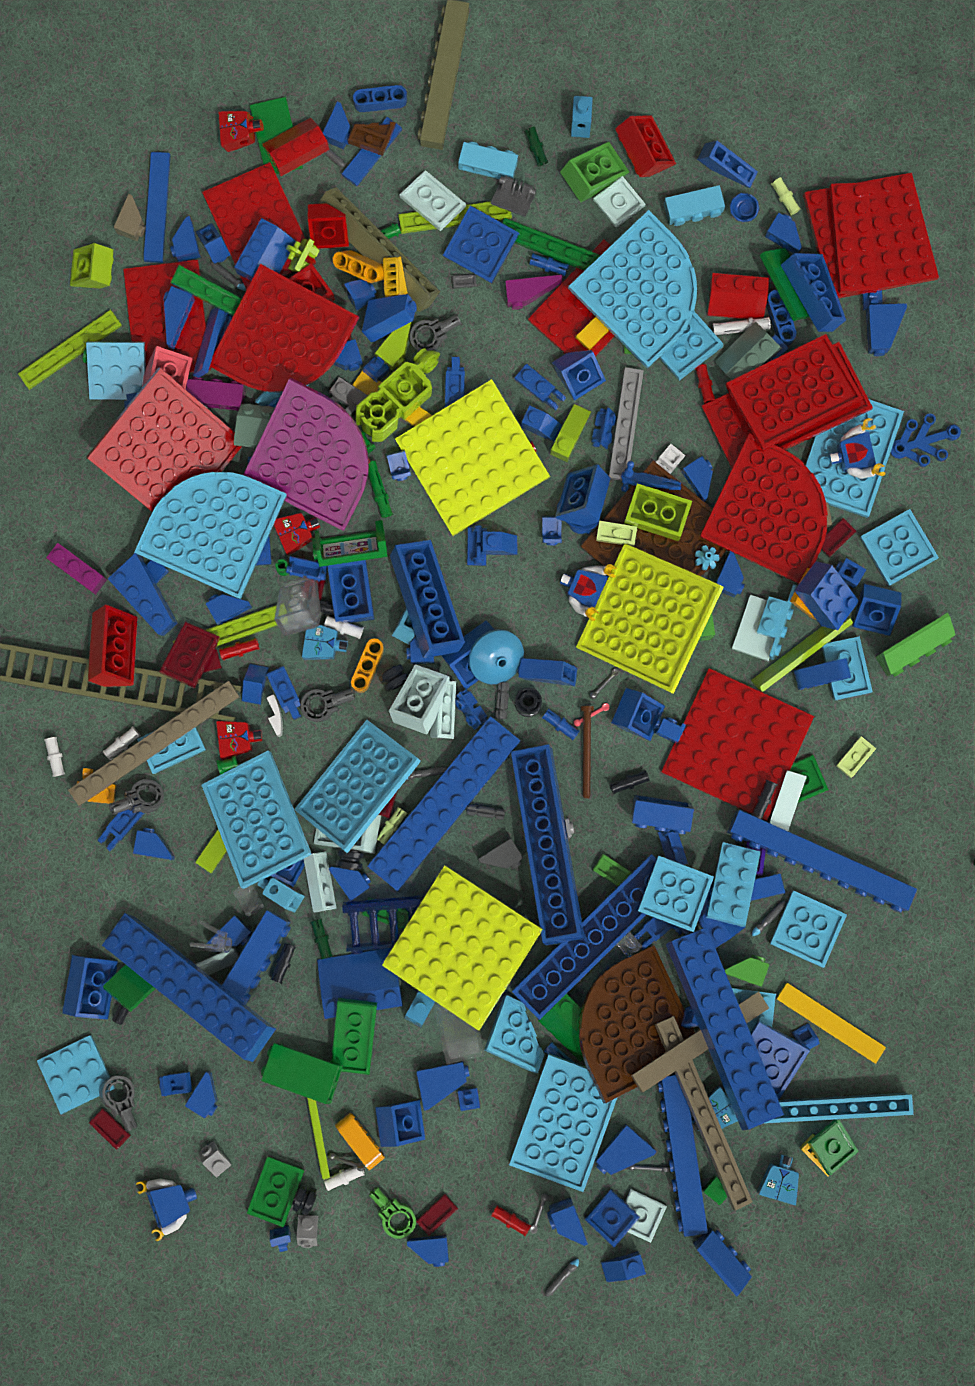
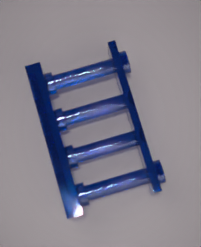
(372, 907)

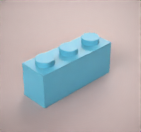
(487, 161)
(694, 205)

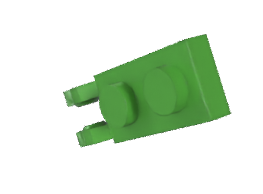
(611, 870)

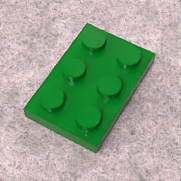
(275, 1191)

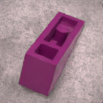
(524, 291)

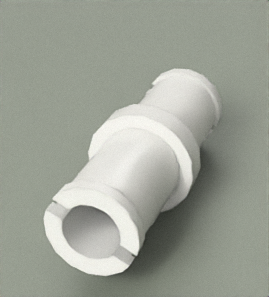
(344, 627)
(121, 743)
(54, 756)
(342, 1177)

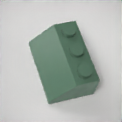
(748, 352)
(251, 424)

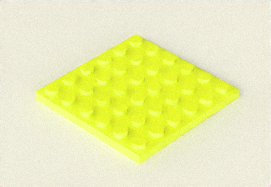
(472, 457)
(649, 617)
(462, 947)

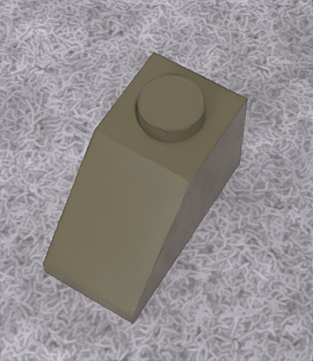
(130, 221)

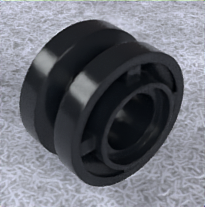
(393, 678)
(528, 693)
(349, 860)
(304, 1199)

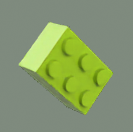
(658, 512)

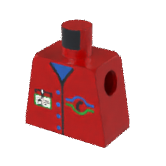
(238, 129)
(295, 531)
(236, 738)

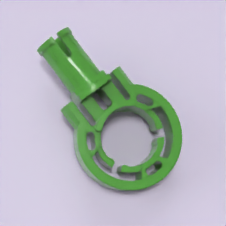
(384, 1204)

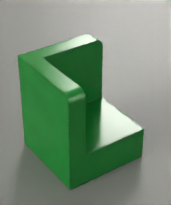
(715, 1190)

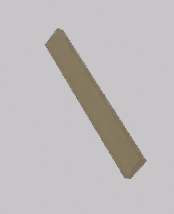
(689, 1048)

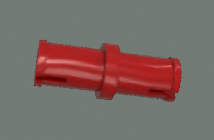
(705, 383)
(239, 649)
(511, 1220)

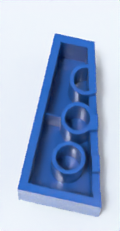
(815, 290)
(140, 590)

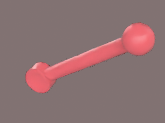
(605, 707)

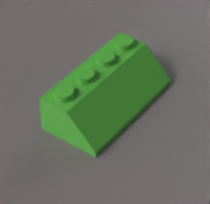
(916, 645)

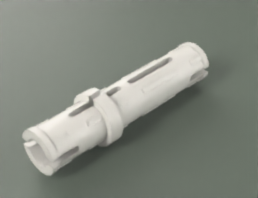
(739, 326)

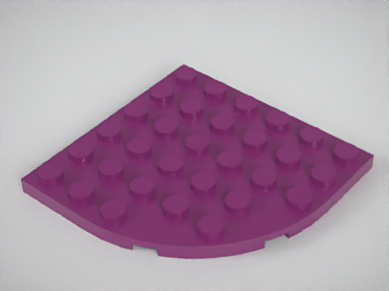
(312, 455)

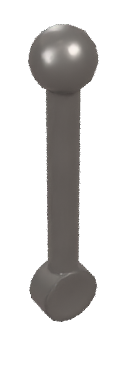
(593, 695)
(360, 1166)
(663, 1169)
(533, 1229)

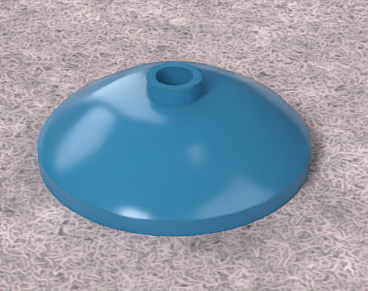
(492, 648)

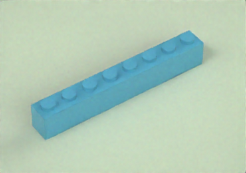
(845, 1107)

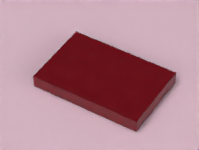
(189, 655)

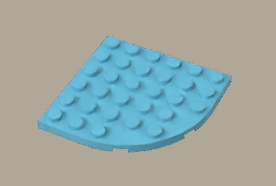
(641, 289)
(213, 529)

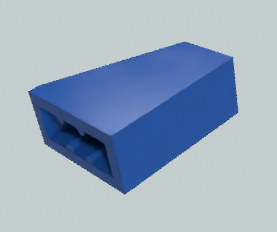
(387, 315)
(882, 326)
(547, 671)
(440, 1081)
(623, 1151)

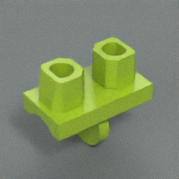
(299, 253)

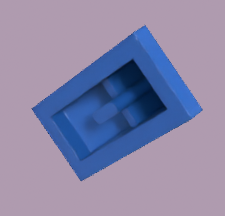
(254, 684)

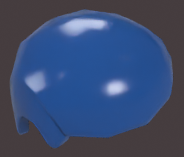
(746, 203)

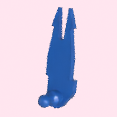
(630, 477)

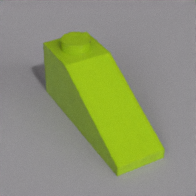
(395, 347)
(570, 433)

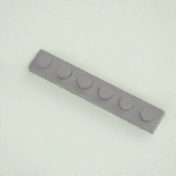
(626, 422)

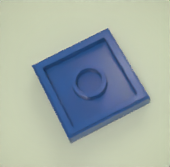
(612, 1218)

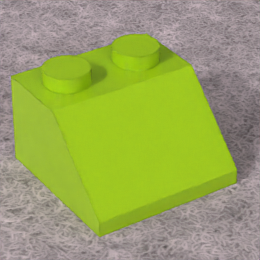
(92, 266)

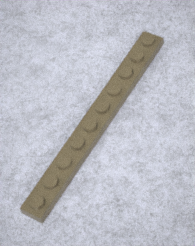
(154, 743)
(706, 1120)

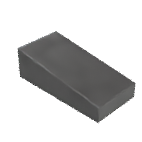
(464, 281)

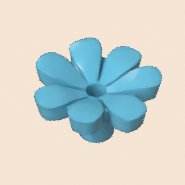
(704, 559)

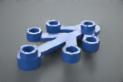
(921, 442)

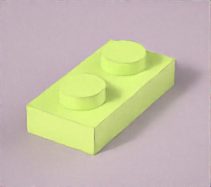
(616, 533)
(856, 757)

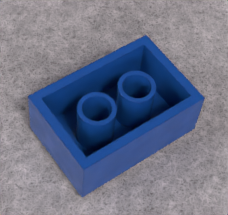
(826, 595)

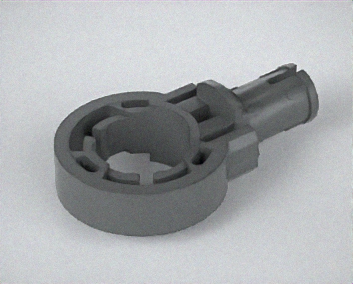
(445, 326)
(337, 699)
(133, 801)
(127, 1100)

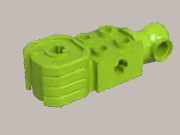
(397, 396)

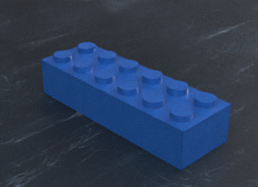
(427, 598)
(256, 955)

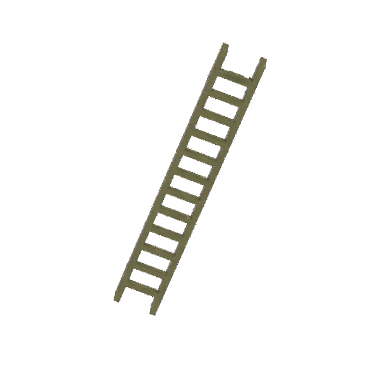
(102, 695)

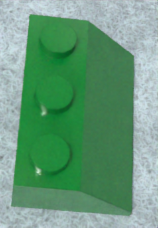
(563, 1024)

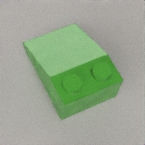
(593, 171)

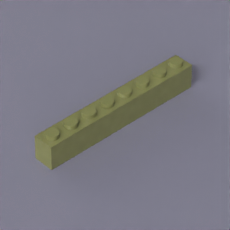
(444, 75)
(376, 246)

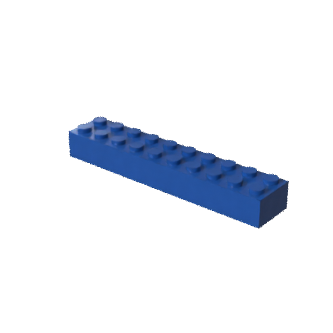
(444, 803)
(547, 845)
(575, 958)
(189, 987)
(724, 1029)

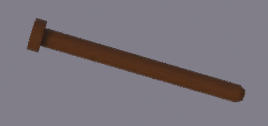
(586, 749)

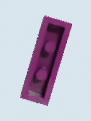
(217, 394)
(76, 568)

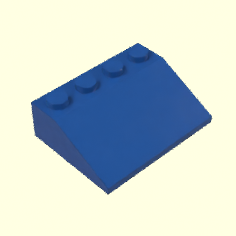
(360, 979)

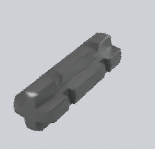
(502, 700)
(483, 811)

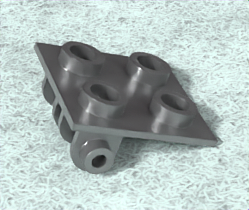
(513, 197)

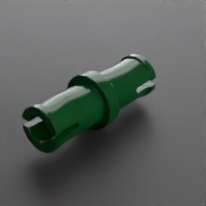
(536, 146)
(321, 938)

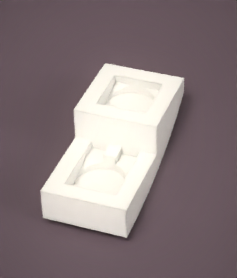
(670, 458)
(276, 720)

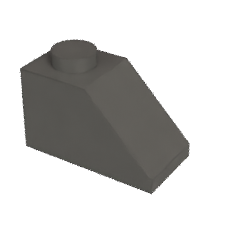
(503, 856)

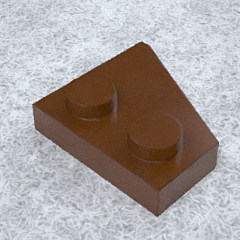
(372, 136)

